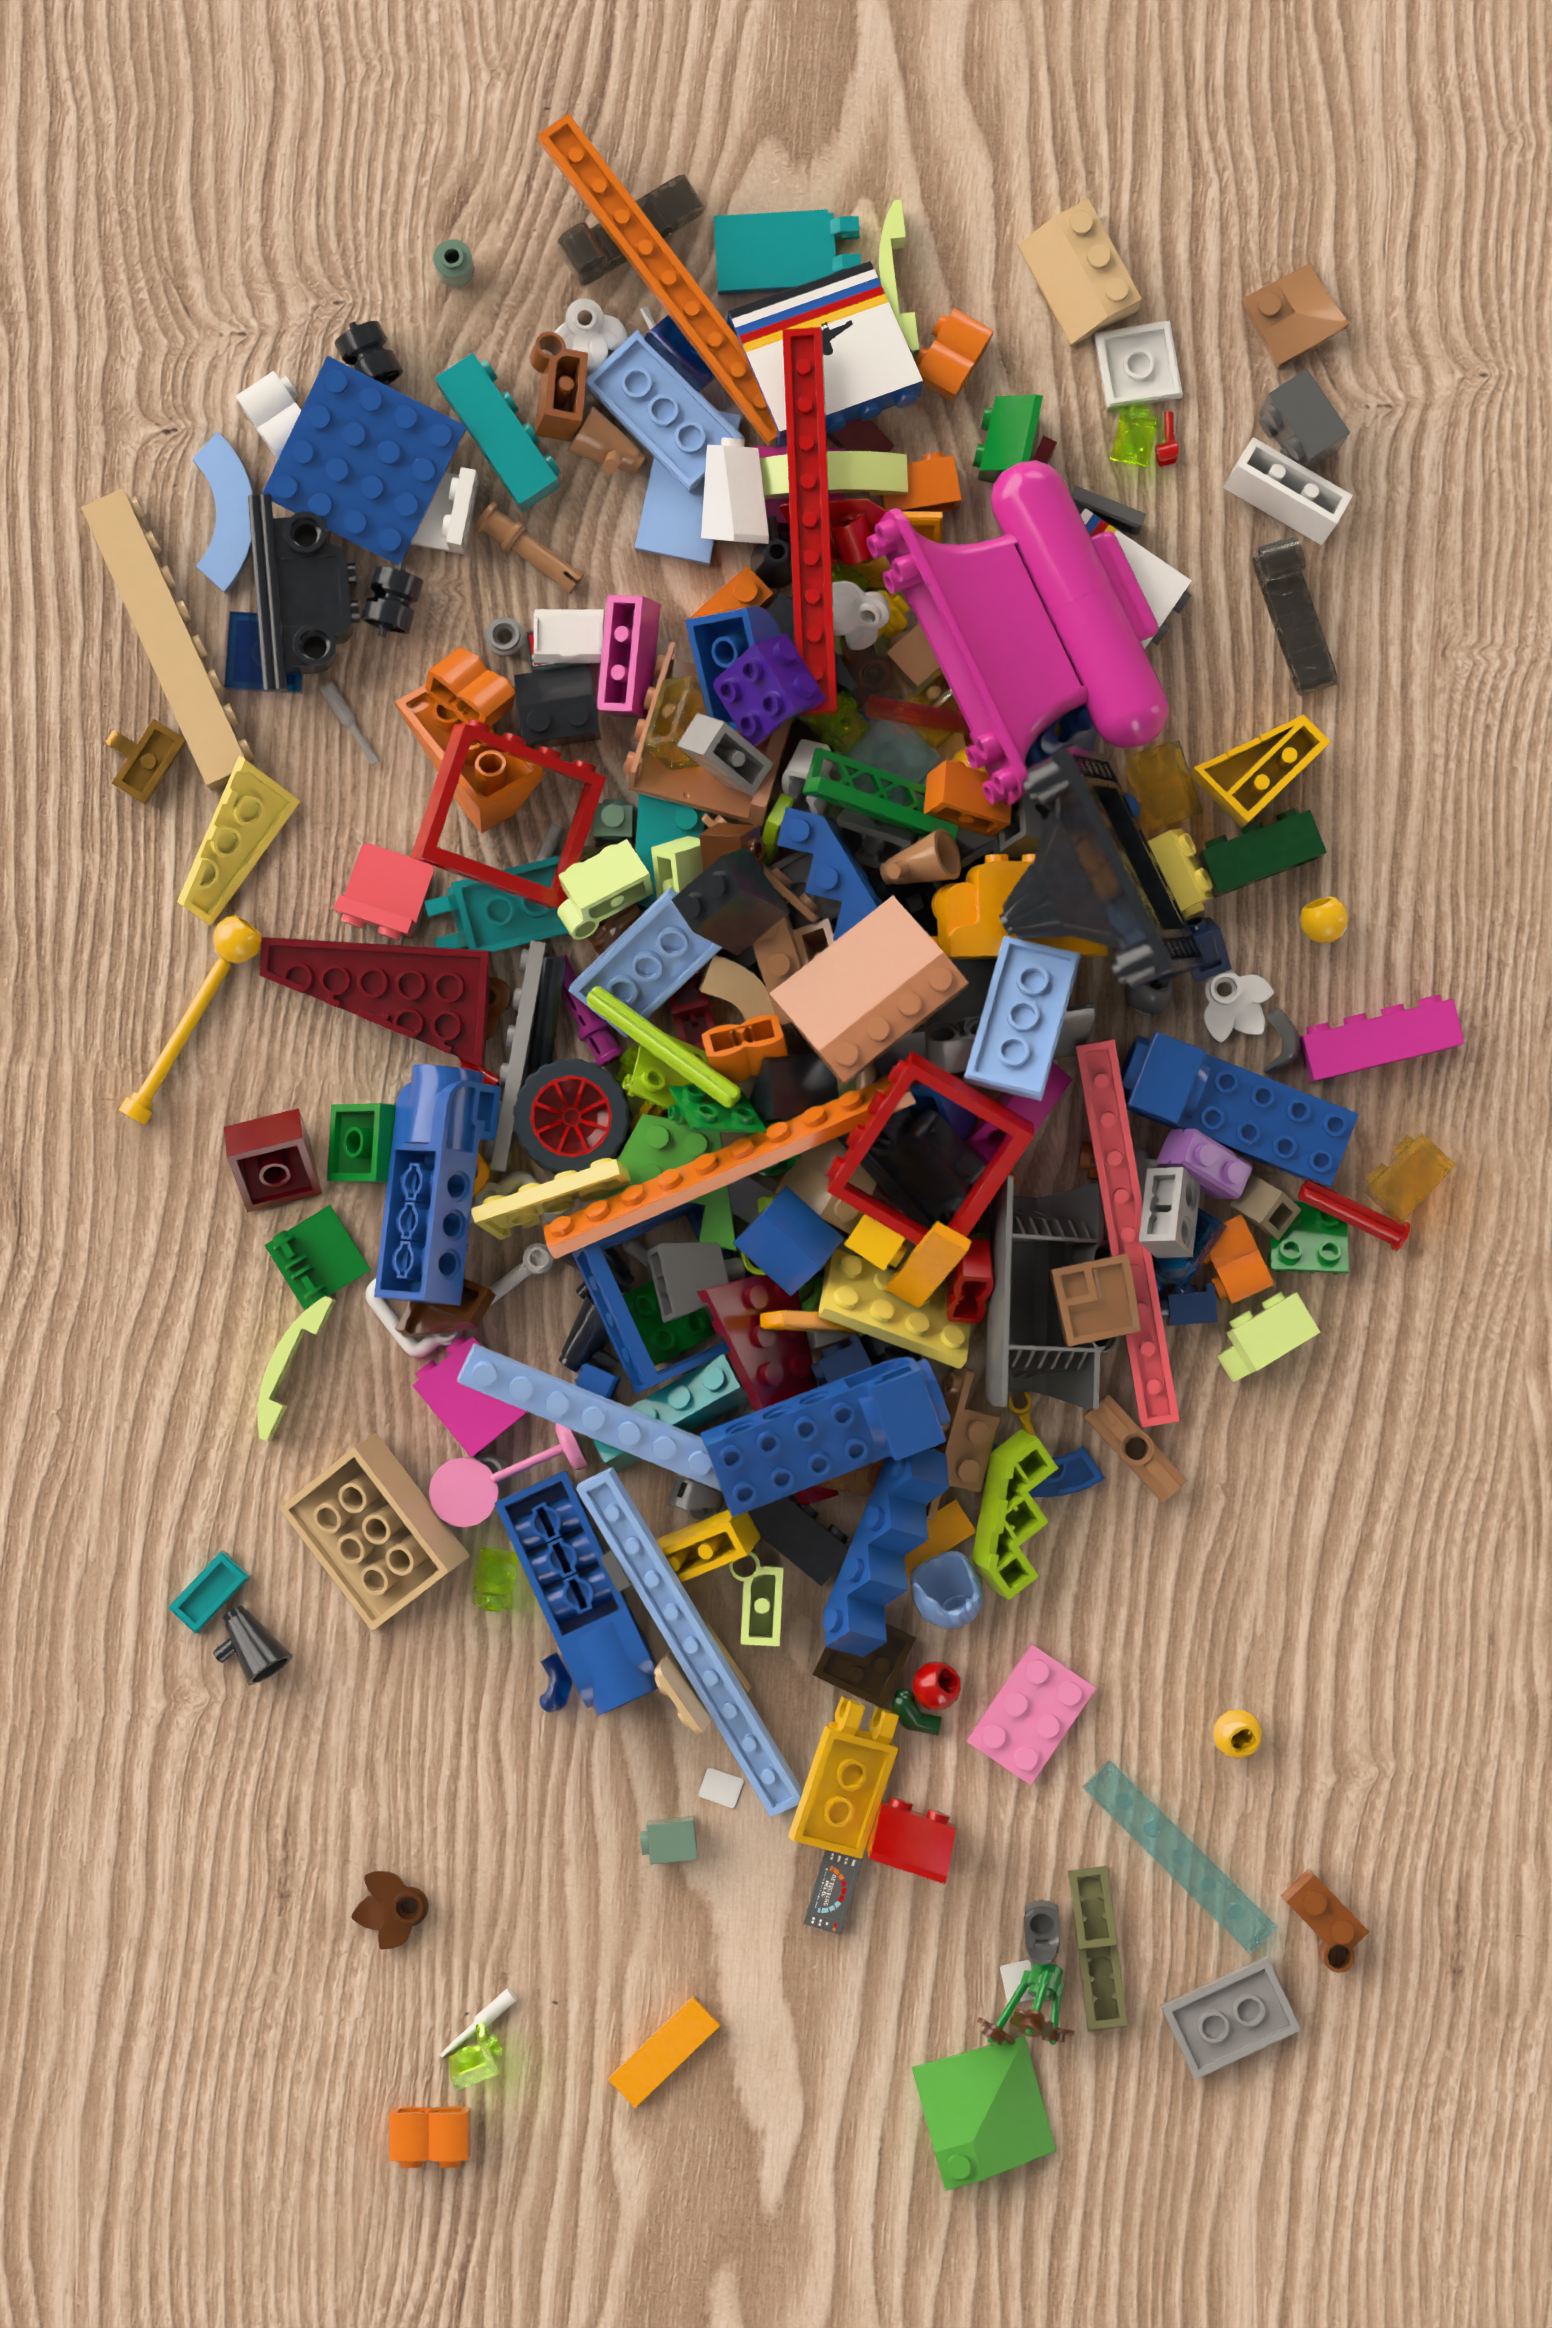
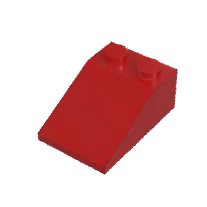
(912, 1840)

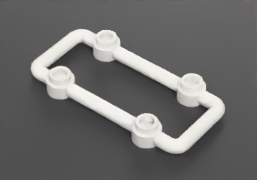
(535, 1260)

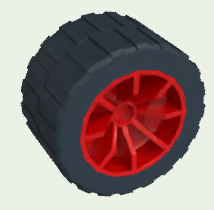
(571, 1116)

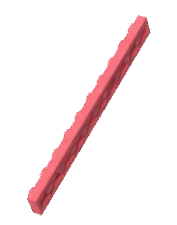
(1123, 1215)

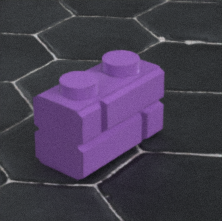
(1209, 1162)

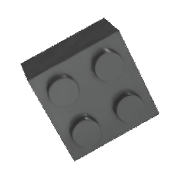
(1303, 421)

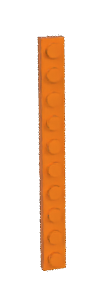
(658, 268)
(714, 1170)

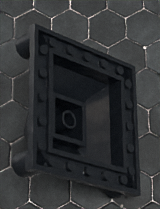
(1098, 874)

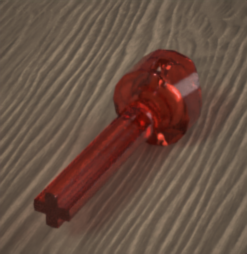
(918, 715)

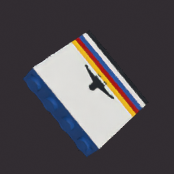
(863, 346)

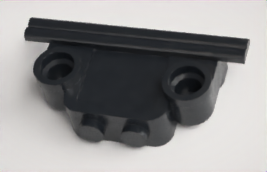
(299, 593)
(922, 1166)

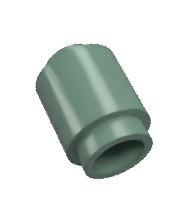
(458, 273)

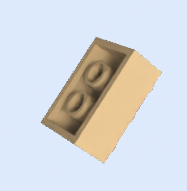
(1080, 273)

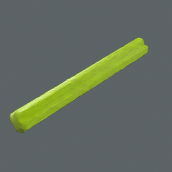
(663, 1046)

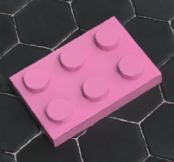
(1030, 1714)

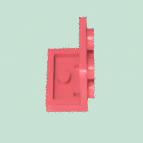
(385, 892)

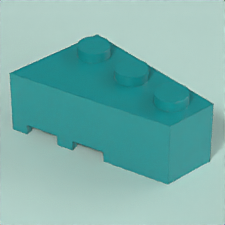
(660, 823)

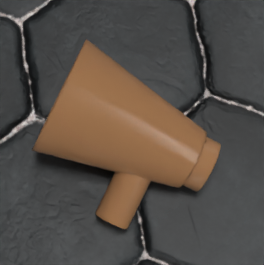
(606, 444)
(924, 861)

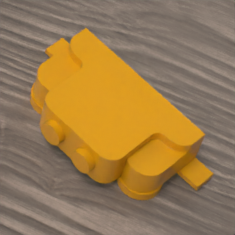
(971, 910)

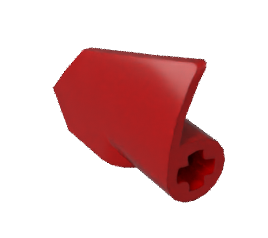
(850, 526)

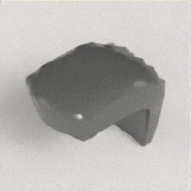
(1290, 1038)
(1042, 1931)

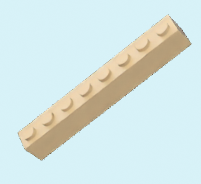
(166, 637)

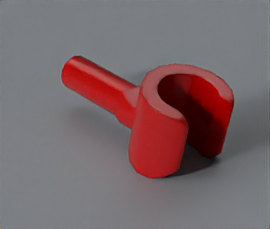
(1167, 452)

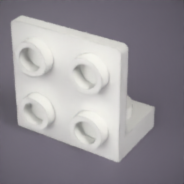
(450, 513)

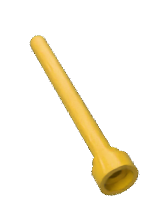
(139, 1104)

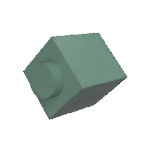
(670, 1840)

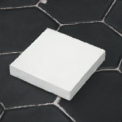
(1138, 365)

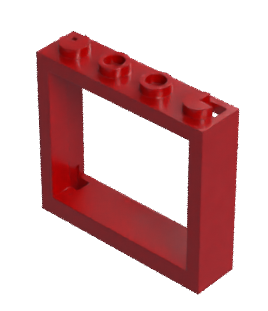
(426, 843)
(881, 1107)

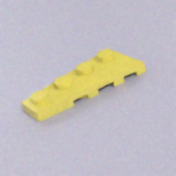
(238, 835)
(523, 1208)

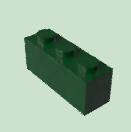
(1262, 851)

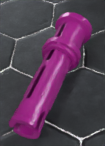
(592, 1027)

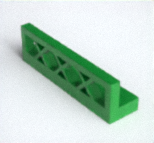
(870, 804)

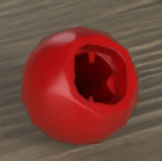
(936, 1685)

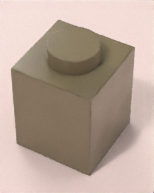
(1265, 1207)

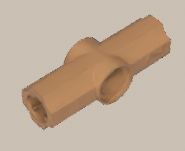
(1153, 1466)

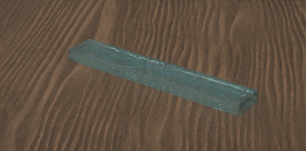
(1179, 1856)

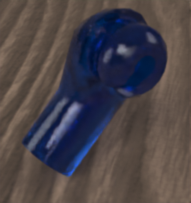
(559, 1686)

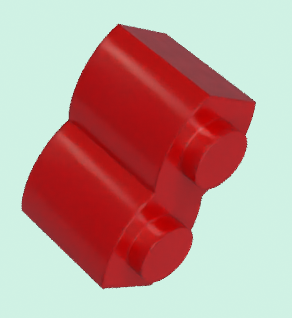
(970, 1283)

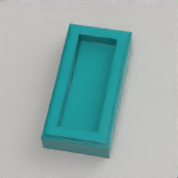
(209, 1592)

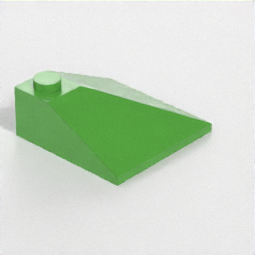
(983, 2112)

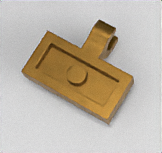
(146, 760)

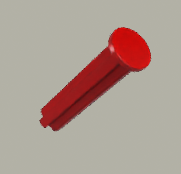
(1354, 1214)

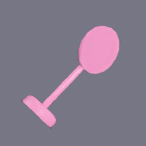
(466, 1489)

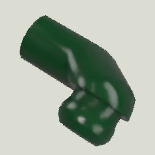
(910, 1715)

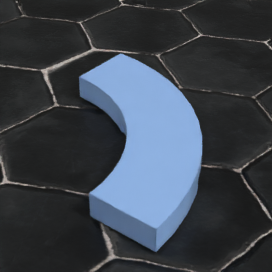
(232, 531)

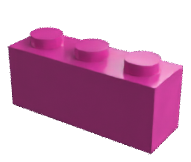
(628, 655)

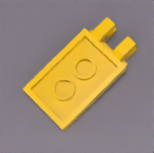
(846, 1781)

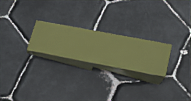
(1097, 1949)

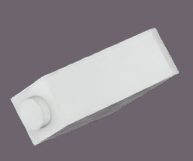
(734, 494)

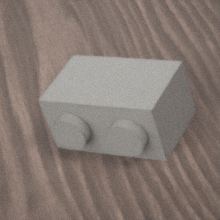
(725, 754)

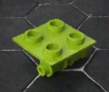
(654, 1076)

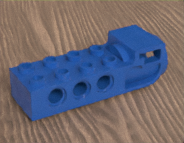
(1236, 1108)
(432, 1183)
(827, 1432)
(576, 1595)

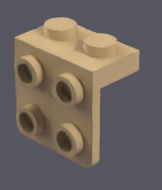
(675, 1684)

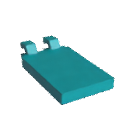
(780, 249)
(494, 918)

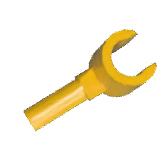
(1023, 1414)

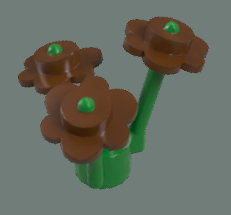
(1043, 1984)

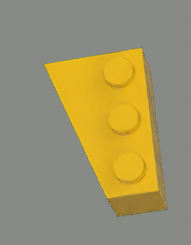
(1257, 771)

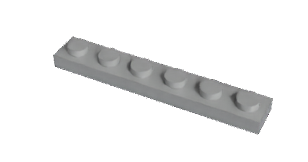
(515, 1072)

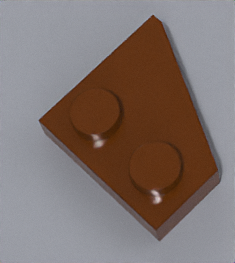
(440, 1318)

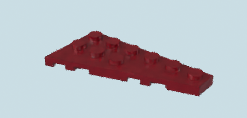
(408, 989)
(767, 1362)

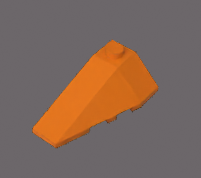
(490, 781)

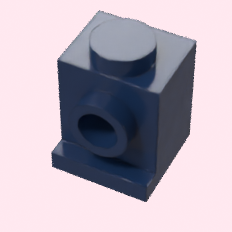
(1189, 1306)
(840, 1361)

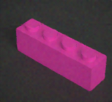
(1380, 1040)

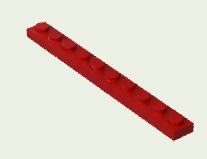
(810, 510)

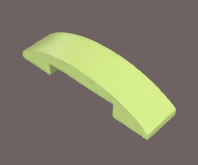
(894, 237)
(847, 473)
(270, 1410)

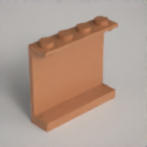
(695, 785)

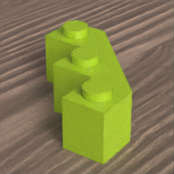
(1010, 1513)

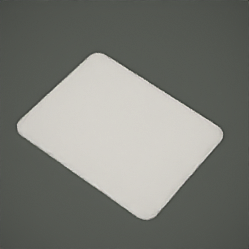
(720, 1787)
(1012, 1977)

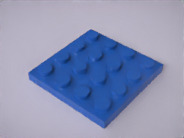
(364, 460)

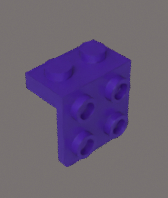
(767, 688)

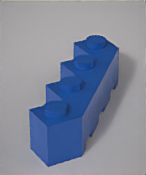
(834, 868)
(875, 1561)

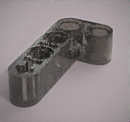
(593, 253)
(1293, 615)

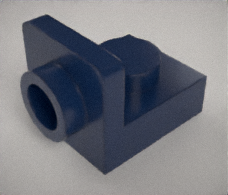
(1212, 947)

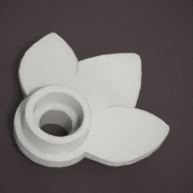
(596, 338)
(852, 616)
(1239, 1009)

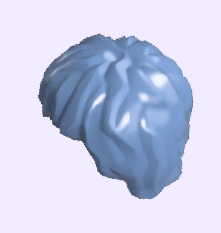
(947, 1590)

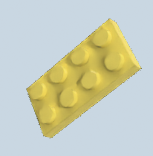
(857, 1299)

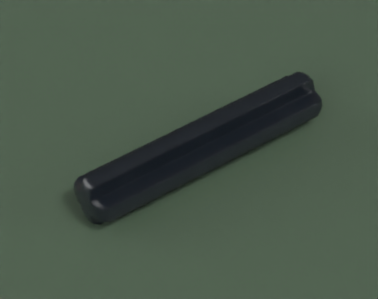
(547, 1011)

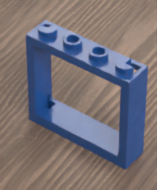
(615, 1311)

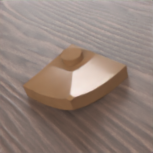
(1294, 315)
(1096, 1300)

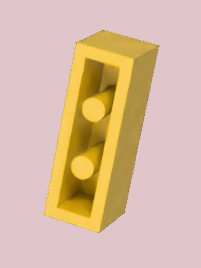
(877, 1243)
(709, 1544)

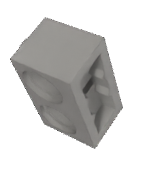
(1169, 1212)

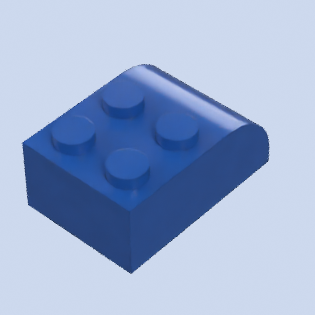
(718, 642)

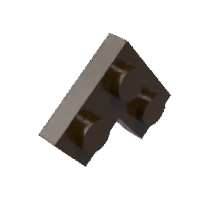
(871, 1675)

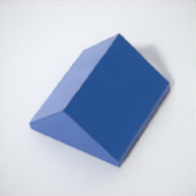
(789, 1241)

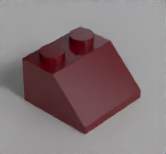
(272, 1160)

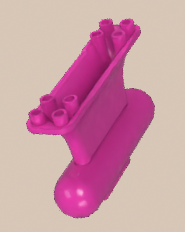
(1030, 624)

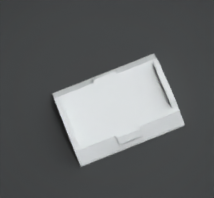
(568, 635)

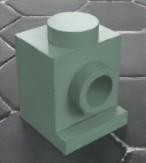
(614, 821)

